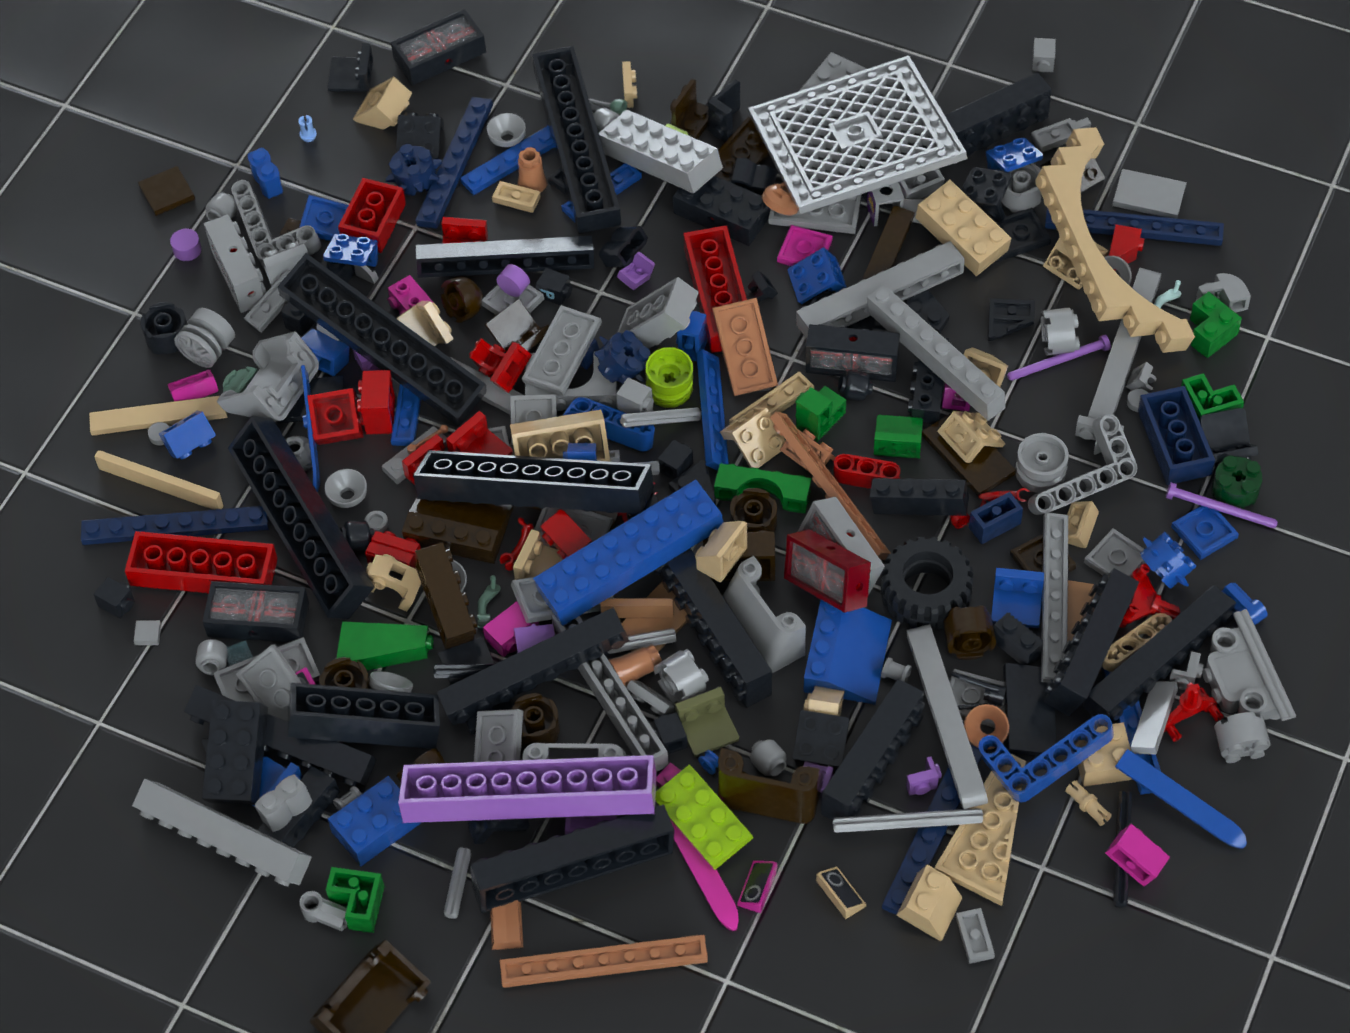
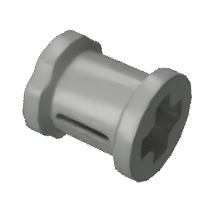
(896, 671)
(347, 798)

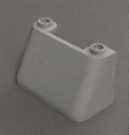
(278, 380)
(776, 638)
(543, 751)

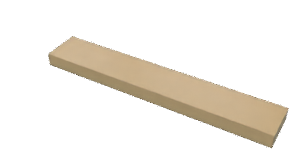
(145, 416)
(158, 480)

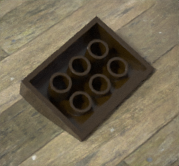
(463, 527)

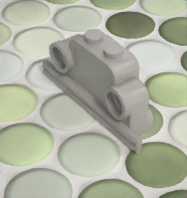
(1243, 673)

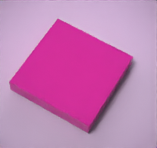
(801, 244)

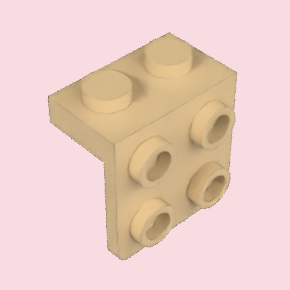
(427, 323)

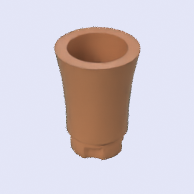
(531, 170)
(636, 664)

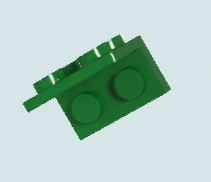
(898, 436)

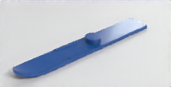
(307, 424)
(1181, 799)

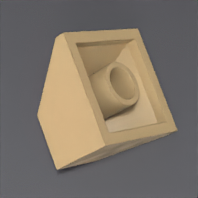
(987, 364)

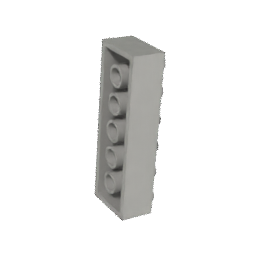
(660, 151)

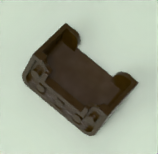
(765, 796)
(372, 994)

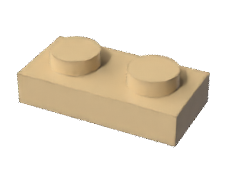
(629, 77)
(516, 196)

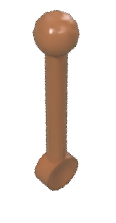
(411, 448)

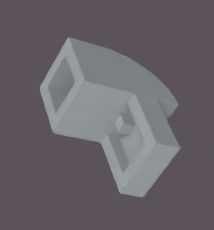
(1228, 290)

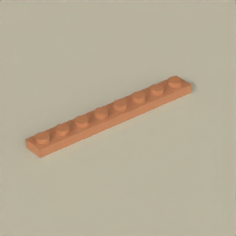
(824, 479)
(603, 961)

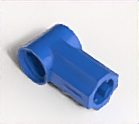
(1243, 601)

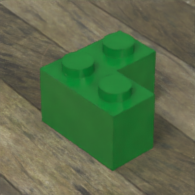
(1214, 323)
(1209, 401)
(819, 411)
(361, 893)

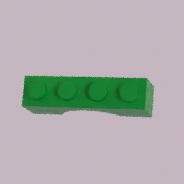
(791, 490)

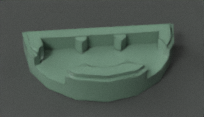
(239, 379)

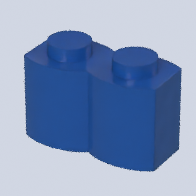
(265, 173)

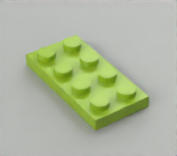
(702, 817)

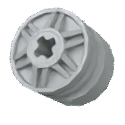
(204, 337)

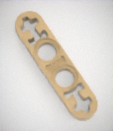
(1133, 639)

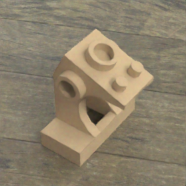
(408, 587)

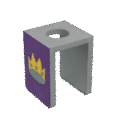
(876, 198)

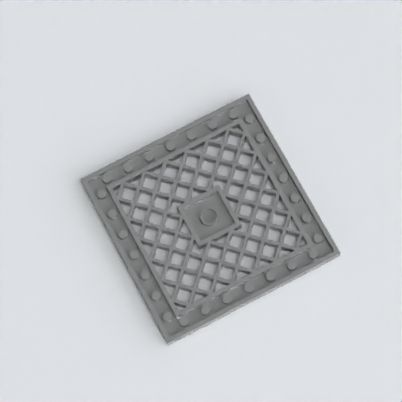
(856, 134)

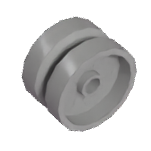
(1041, 462)

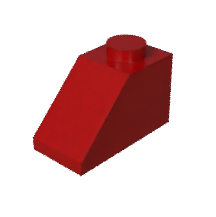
(1126, 243)

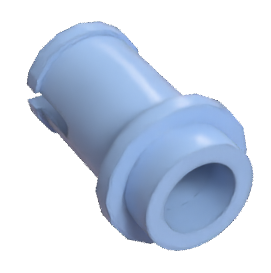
(307, 131)

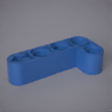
(636, 437)

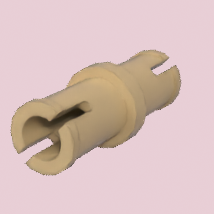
(1088, 802)

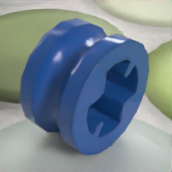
(709, 762)

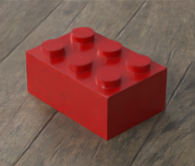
(373, 211)

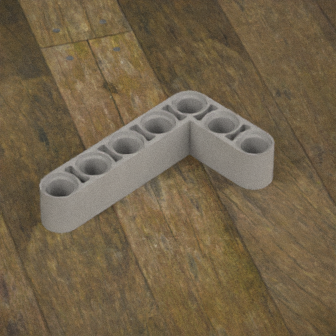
(258, 228)
(1092, 478)

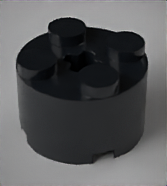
(161, 326)

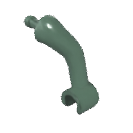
(489, 593)

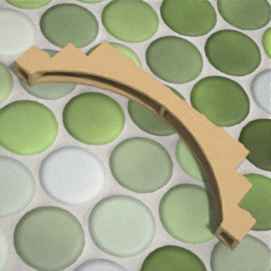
(1106, 290)

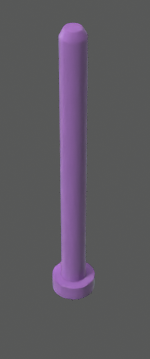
(1103, 343)
(1172, 492)

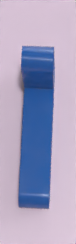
(1046, 760)

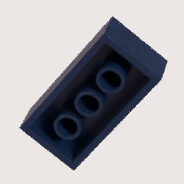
(1176, 435)

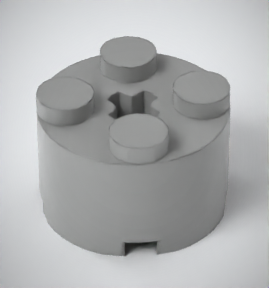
(1022, 190)
(1059, 331)
(681, 676)
(1242, 736)

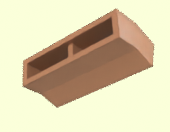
(507, 926)

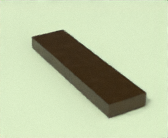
(890, 241)

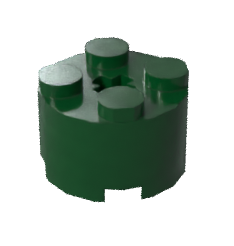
(1237, 481)

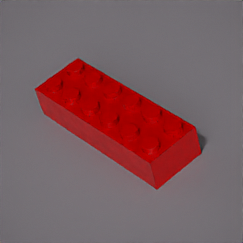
(713, 274)
(194, 562)

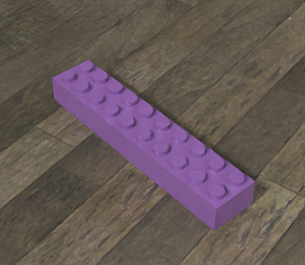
(528, 789)

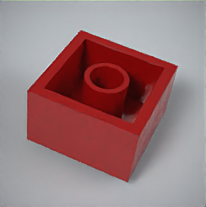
(376, 402)
(335, 416)

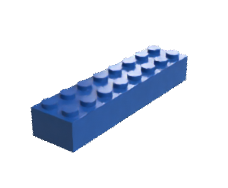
(628, 552)

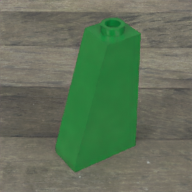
(384, 644)

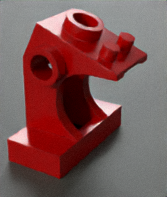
(502, 366)

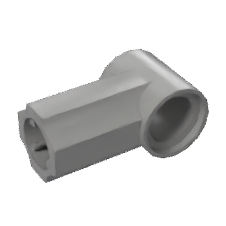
(326, 911)

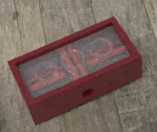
(827, 570)

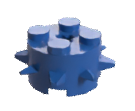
(1167, 560)

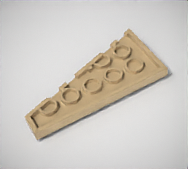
(982, 851)

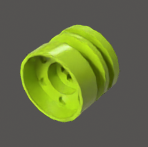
(670, 377)

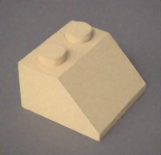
(383, 104)
(722, 549)
(930, 902)

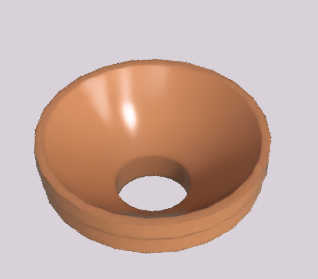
(779, 199)
(978, 715)

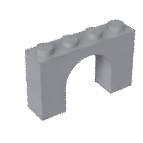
(596, 389)

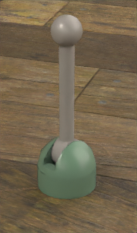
(616, 105)

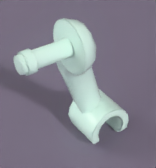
(1169, 295)

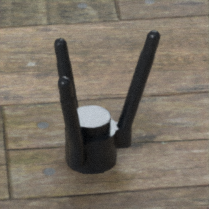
(993, 693)

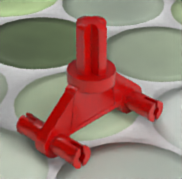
(1146, 600)
(1191, 703)

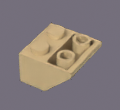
(1062, 266)

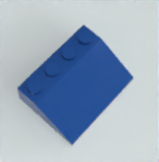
(847, 652)

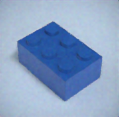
(371, 822)

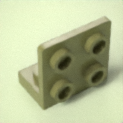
(706, 722)

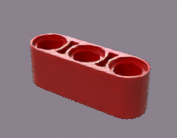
(857, 465)

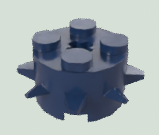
(413, 169)
(622, 357)

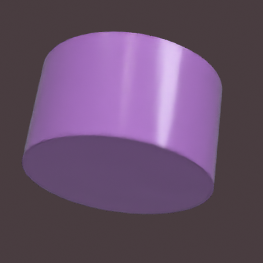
(185, 244)
(513, 280)

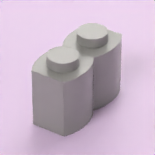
(283, 803)

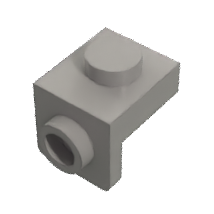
(1193, 670)

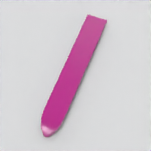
(709, 882)

